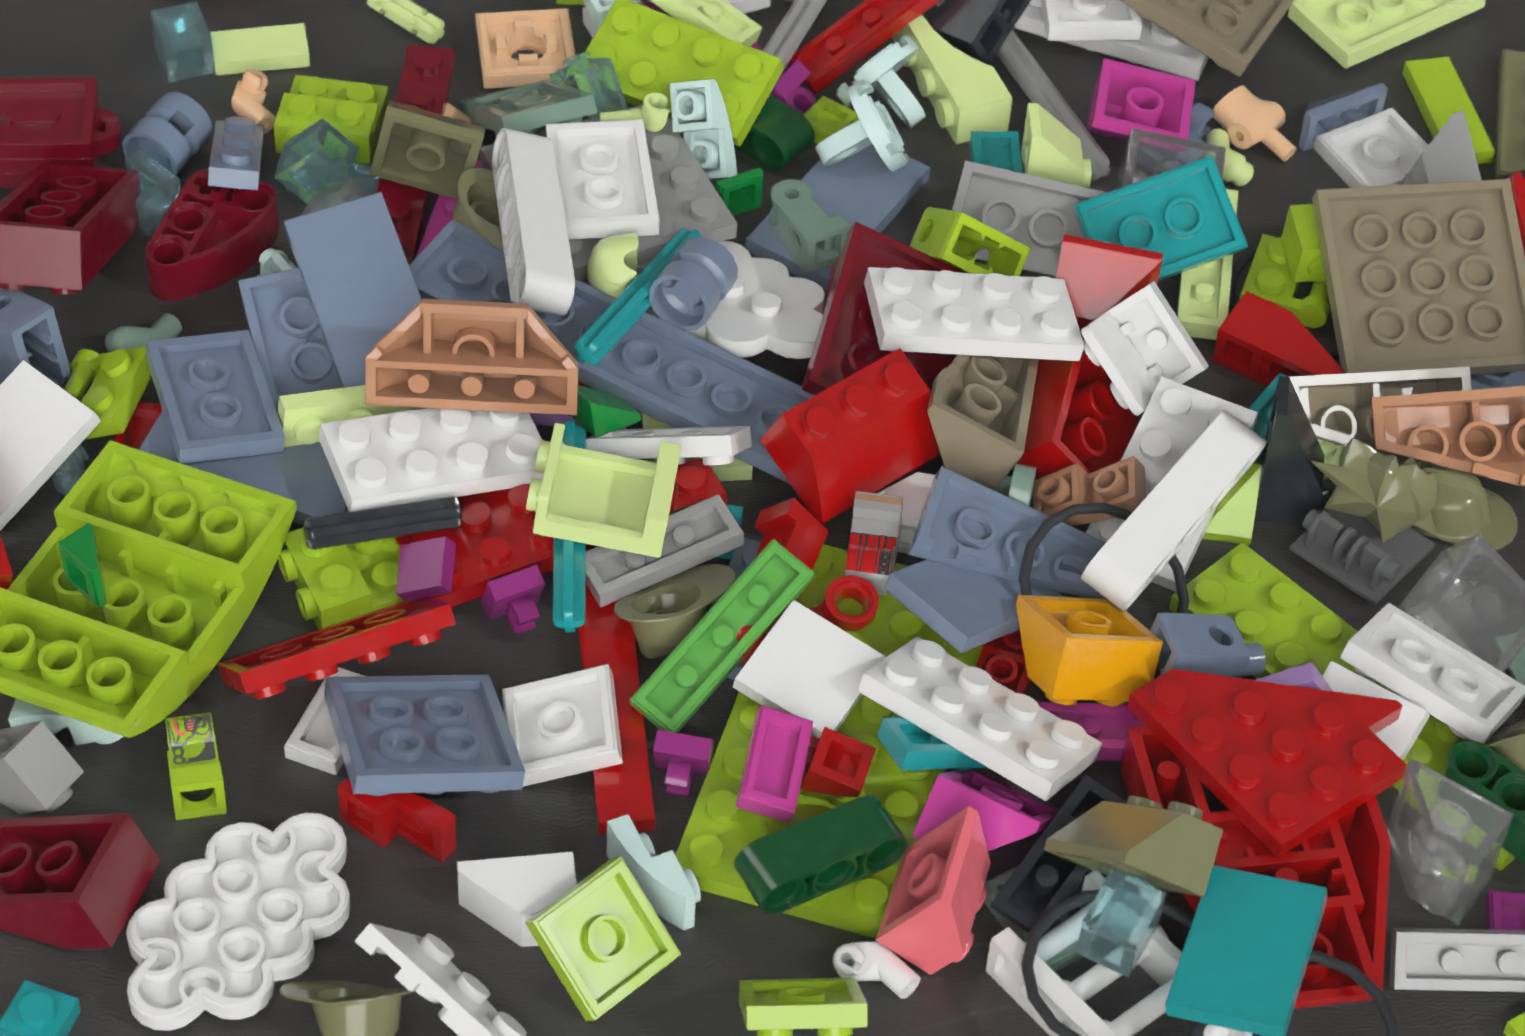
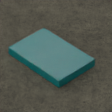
(1172, 213)
(1247, 952)

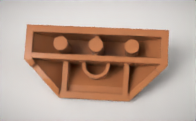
(472, 360)

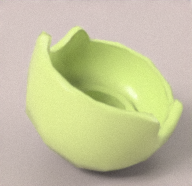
(613, 263)

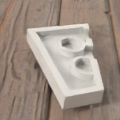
(429, 972)

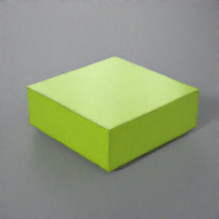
(829, 117)

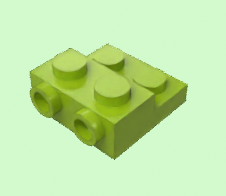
(348, 106)
(342, 579)

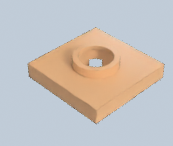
(508, 32)

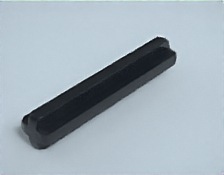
(382, 522)

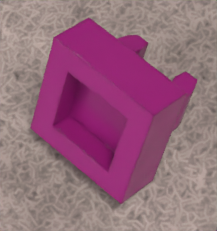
(788, 91)
(515, 597)
(682, 758)

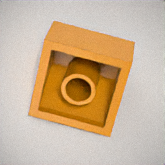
(1085, 649)

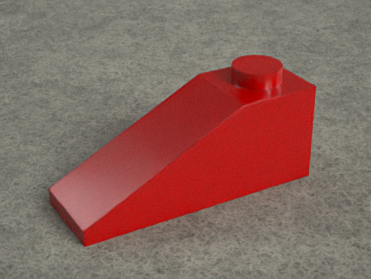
(1269, 340)

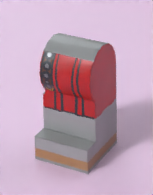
(874, 538)

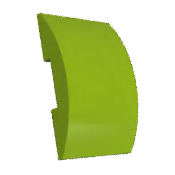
(179, 577)

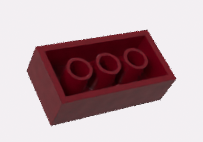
(65, 225)

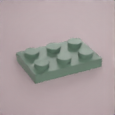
(529, 107)

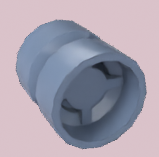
(170, 131)
(693, 283)

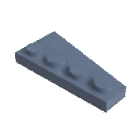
(988, 534)

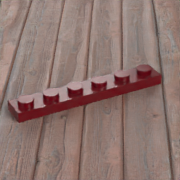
(426, 85)

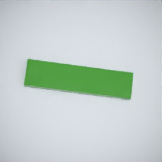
(712, 645)

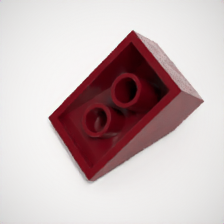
(72, 877)

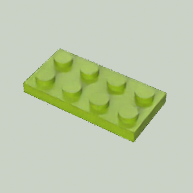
(659, 50)

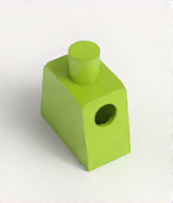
(958, 237)

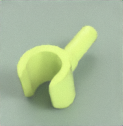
(652, 113)

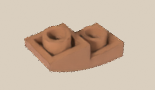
(1116, 484)

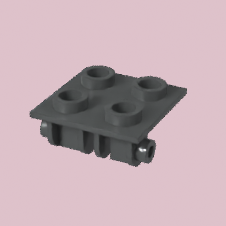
(1354, 555)

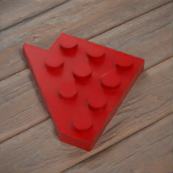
(1274, 751)

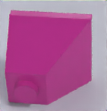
(1140, 100)
(1003, 811)

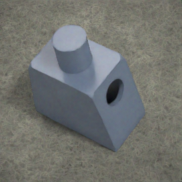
(31, 335)
(1205, 646)

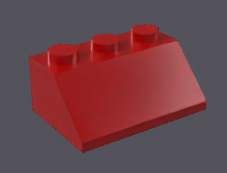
(1075, 419)
(855, 436)

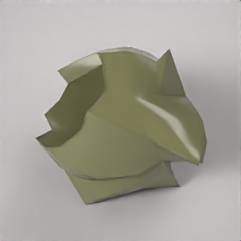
(1382, 490)

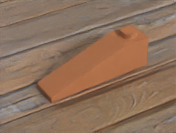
(1456, 430)

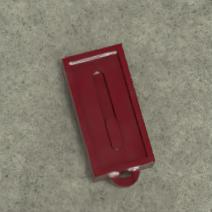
(52, 123)

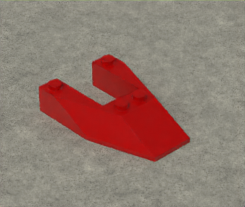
(1344, 857)

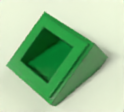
(742, 191)
(603, 412)
(83, 564)

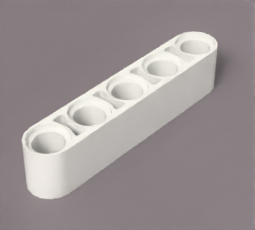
(533, 222)
(1173, 510)

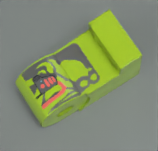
(194, 765)

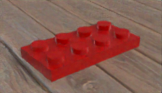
(321, 650)

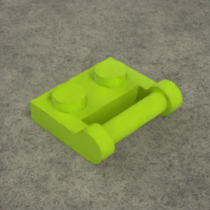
(1272, 281)
(116, 386)

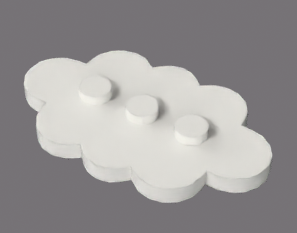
(763, 310)
(237, 921)

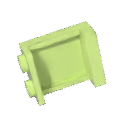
(603, 496)

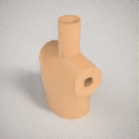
(1253, 120)

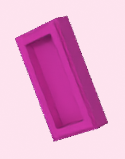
(774, 764)

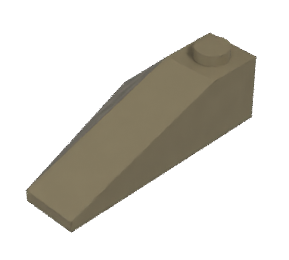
(1341, 405)
(982, 415)

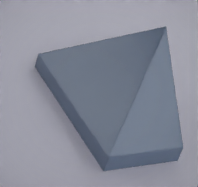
(1339, 111)

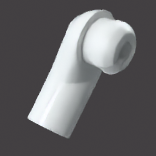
(875, 963)

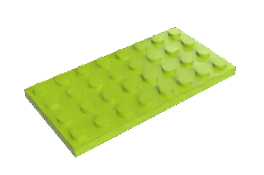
(721, 830)

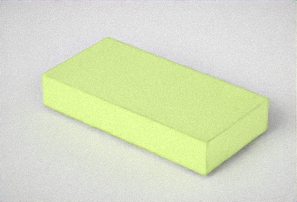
(260, 49)

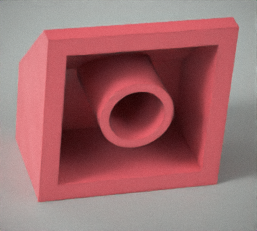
(938, 894)

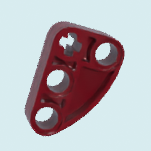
(209, 237)

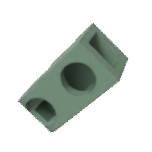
(804, 227)

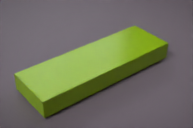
(1439, 95)

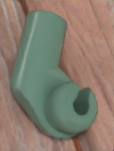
(132, 336)

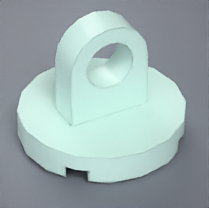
(882, 76)
(873, 128)

